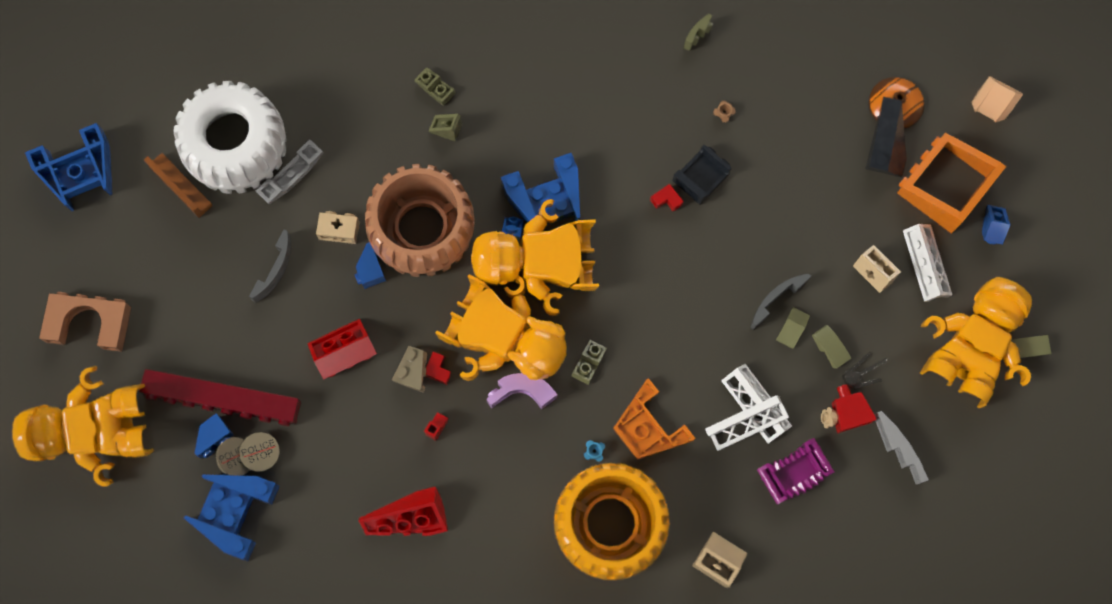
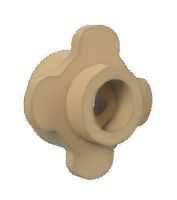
(829, 417)

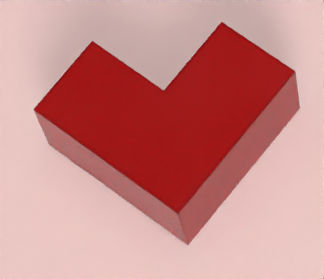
(667, 195)
(435, 371)
(436, 426)

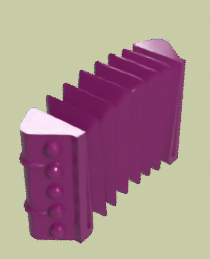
(797, 472)

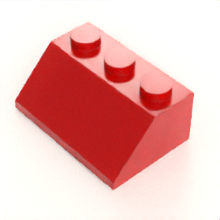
(341, 349)

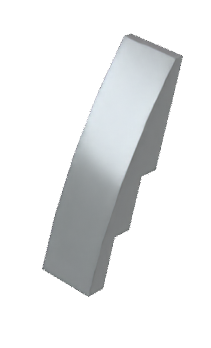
(895, 440)

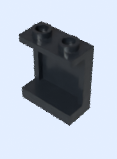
(702, 174)

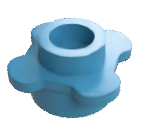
(599, 447)

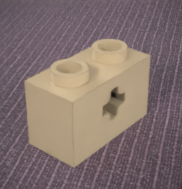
(345, 233)
(876, 269)

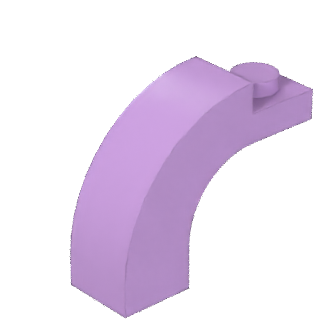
(519, 383)

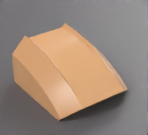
(995, 99)

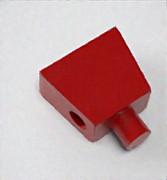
(851, 410)

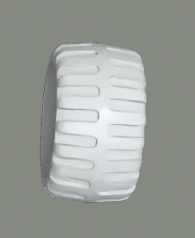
(236, 167)

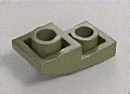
(697, 31)
(435, 86)
(832, 346)
(1033, 346)
(589, 362)

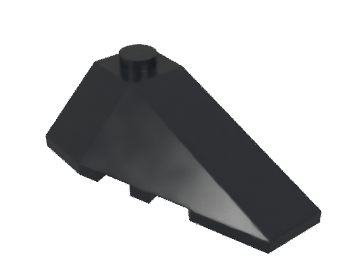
(888, 142)

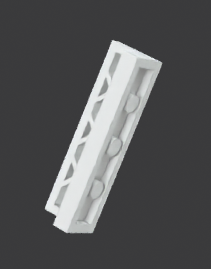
(925, 262)
(758, 395)
(743, 416)

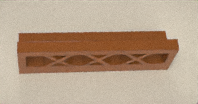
(179, 184)

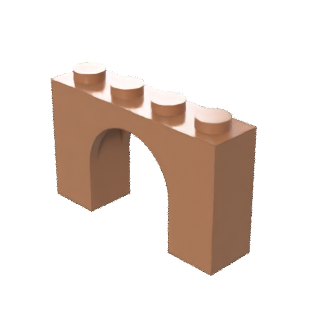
(63, 308)

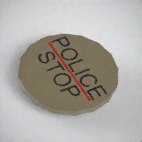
(259, 452)
(229, 457)

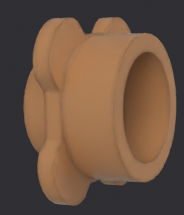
(728, 108)

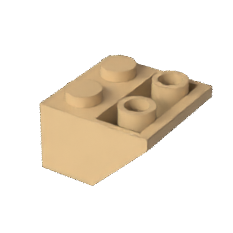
(720, 560)

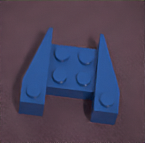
(77, 170)
(562, 190)
(227, 508)

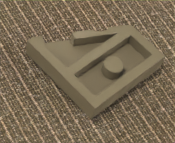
(412, 369)

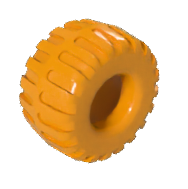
(633, 490)

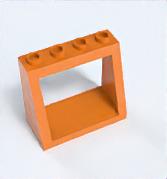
(937, 210)

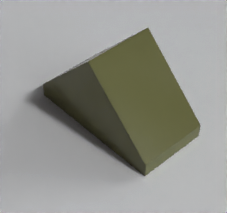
(446, 126)
(793, 327)

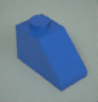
(995, 225)
(369, 268)

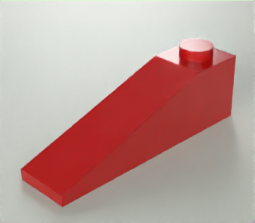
(414, 513)

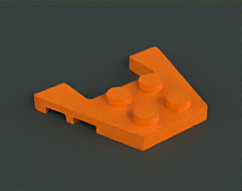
(642, 432)

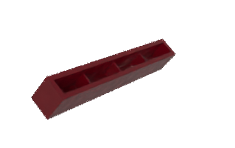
(220, 397)

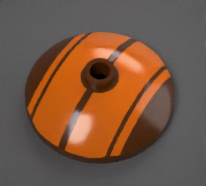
(892, 87)

